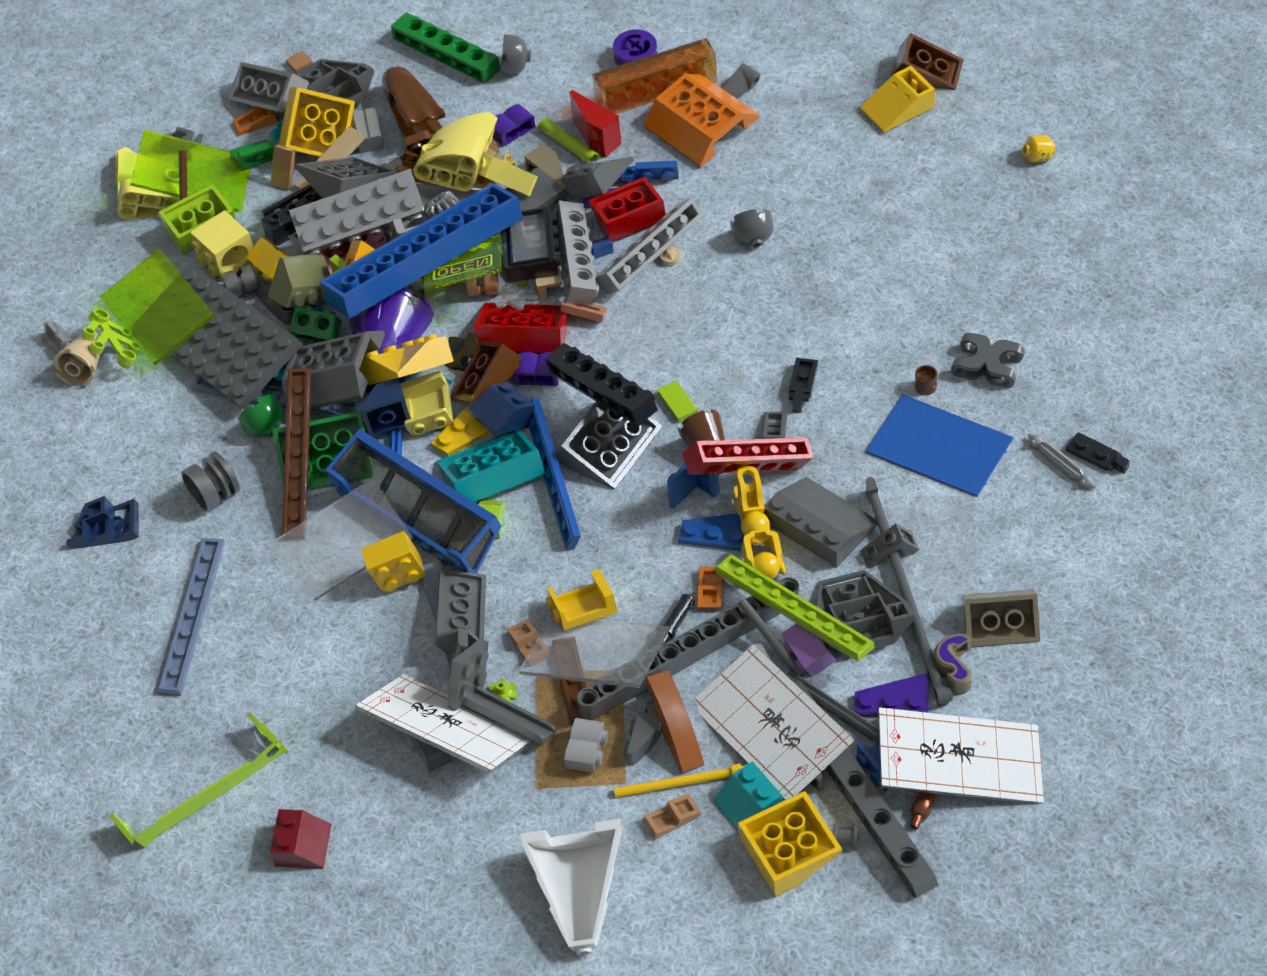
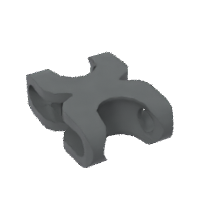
(988, 360)

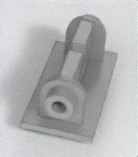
(55, 336)

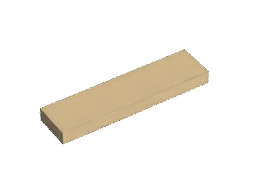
(339, 149)

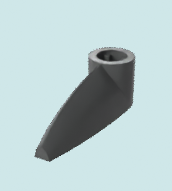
(742, 80)
(282, 313)

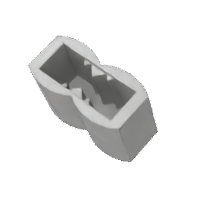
(585, 745)

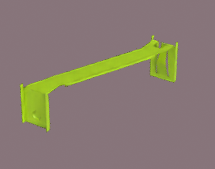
(205, 796)

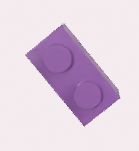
(810, 650)

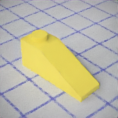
(506, 174)

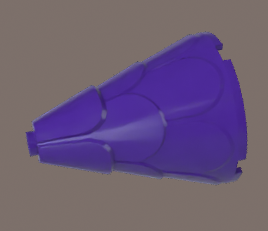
(399, 316)

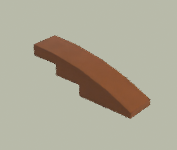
(675, 721)

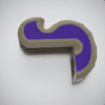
(949, 664)

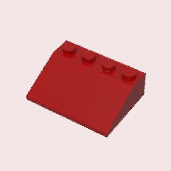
(532, 329)

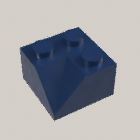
(385, 408)

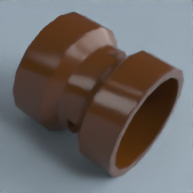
(925, 380)

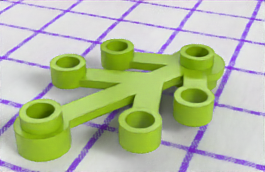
(100, 319)

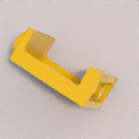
(583, 603)

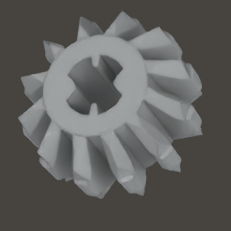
(440, 203)

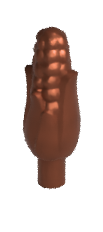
(921, 808)

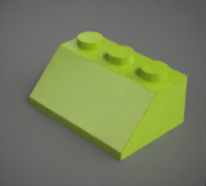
(191, 213)

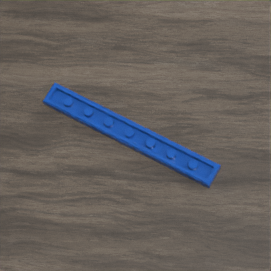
(554, 478)

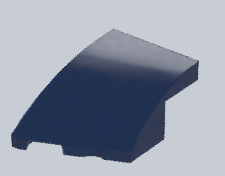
(98, 524)

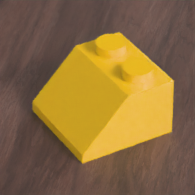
(265, 258)

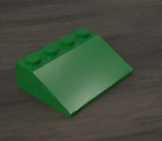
(326, 441)

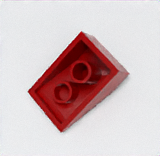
(596, 124)

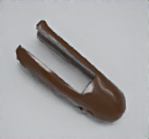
(412, 104)

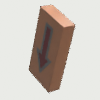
(591, 312)

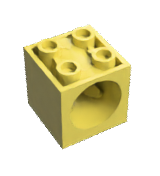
(221, 245)

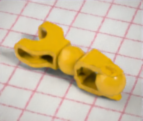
(756, 525)

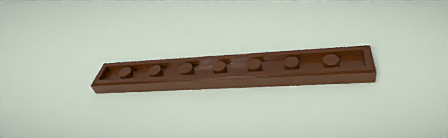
(296, 448)

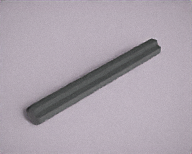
(839, 710)

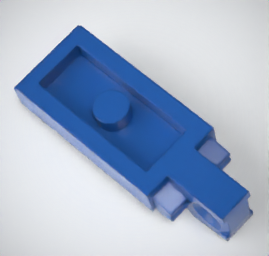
(651, 170)

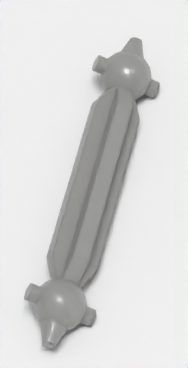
(1061, 461)

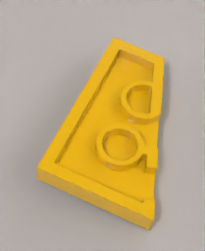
(460, 434)

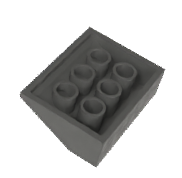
(341, 174)
(605, 445)
(819, 520)

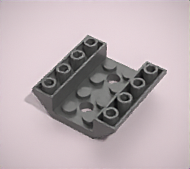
(335, 367)

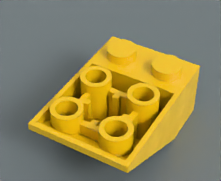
(899, 99)

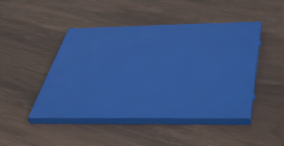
(939, 445)

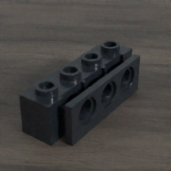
(275, 223)

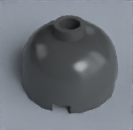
(514, 55)
(752, 227)

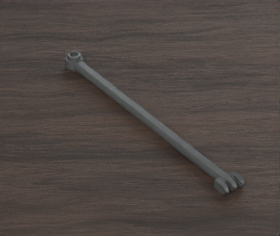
(942, 694)

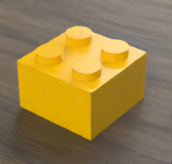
(393, 562)

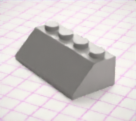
(264, 87)

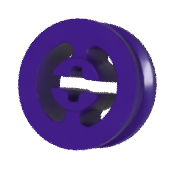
(633, 46)

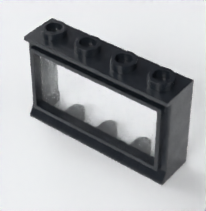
(531, 246)

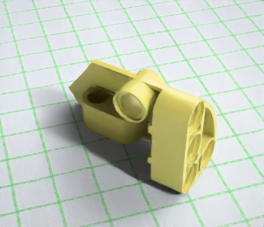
(451, 147)
(132, 200)

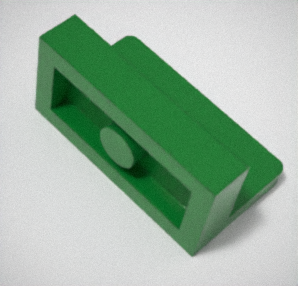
(253, 153)

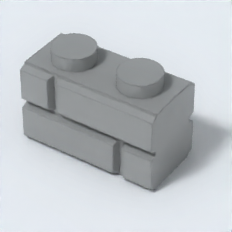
(367, 124)

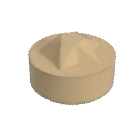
(670, 256)

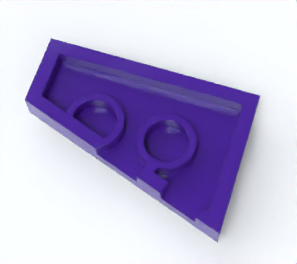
(904, 694)

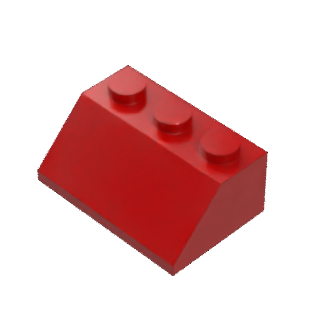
(627, 209)

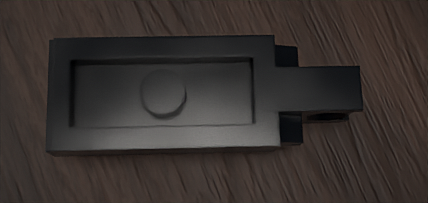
(802, 382)
(1097, 453)

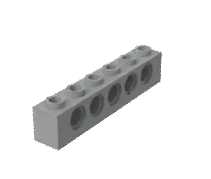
(649, 246)
(575, 254)

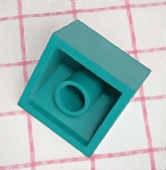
(746, 794)

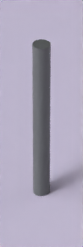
(769, 636)

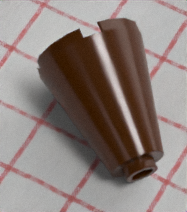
(702, 428)

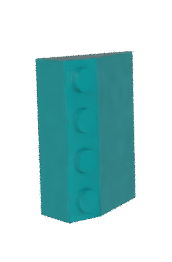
(492, 466)

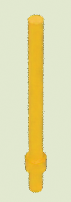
(676, 781)

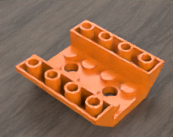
(687, 123)

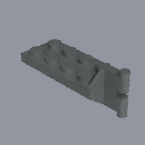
(459, 610)

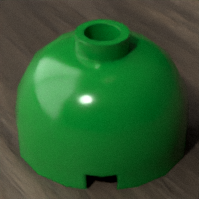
(262, 417)

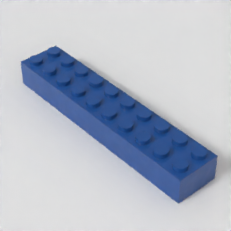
(421, 250)

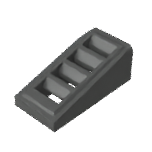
(778, 428)

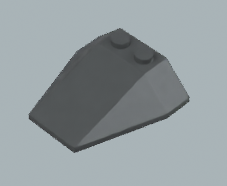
(339, 79)
(866, 607)

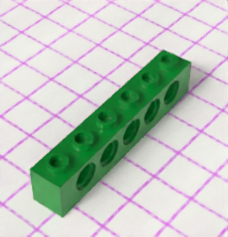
(445, 47)

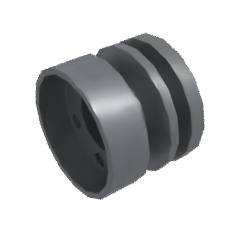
(212, 479)

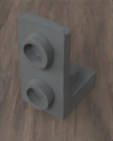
(889, 541)

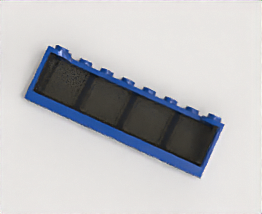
(430, 509)

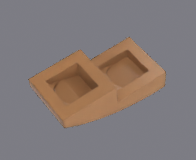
(523, 636)
(674, 815)

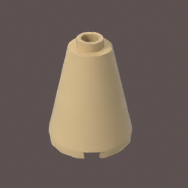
(77, 362)

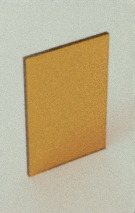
(551, 755)

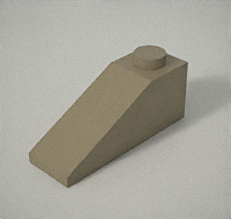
(548, 162)

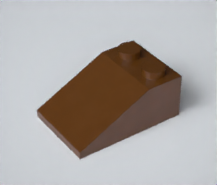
(933, 63)
(488, 366)

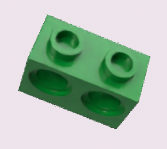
(314, 329)

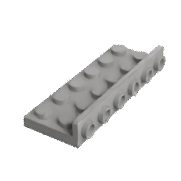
(357, 212)

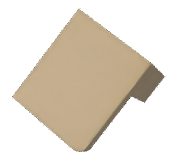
(546, 282)

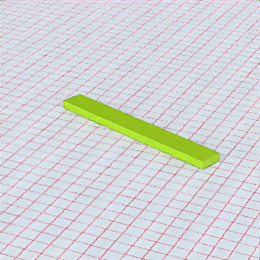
(795, 608)

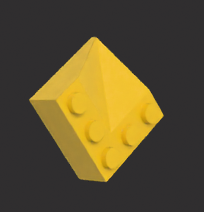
(314, 121)
(411, 358)
(788, 842)

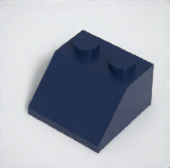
(502, 409)

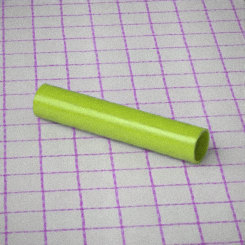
(567, 140)

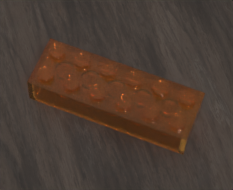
(646, 78)

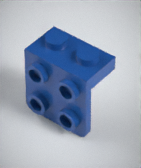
(681, 485)

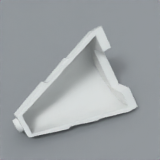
(576, 878)

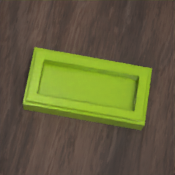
(677, 401)

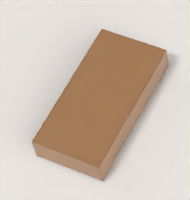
(282, 167)

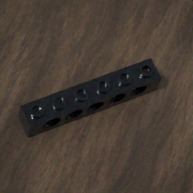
(602, 384)

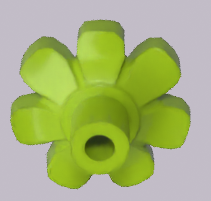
(503, 690)

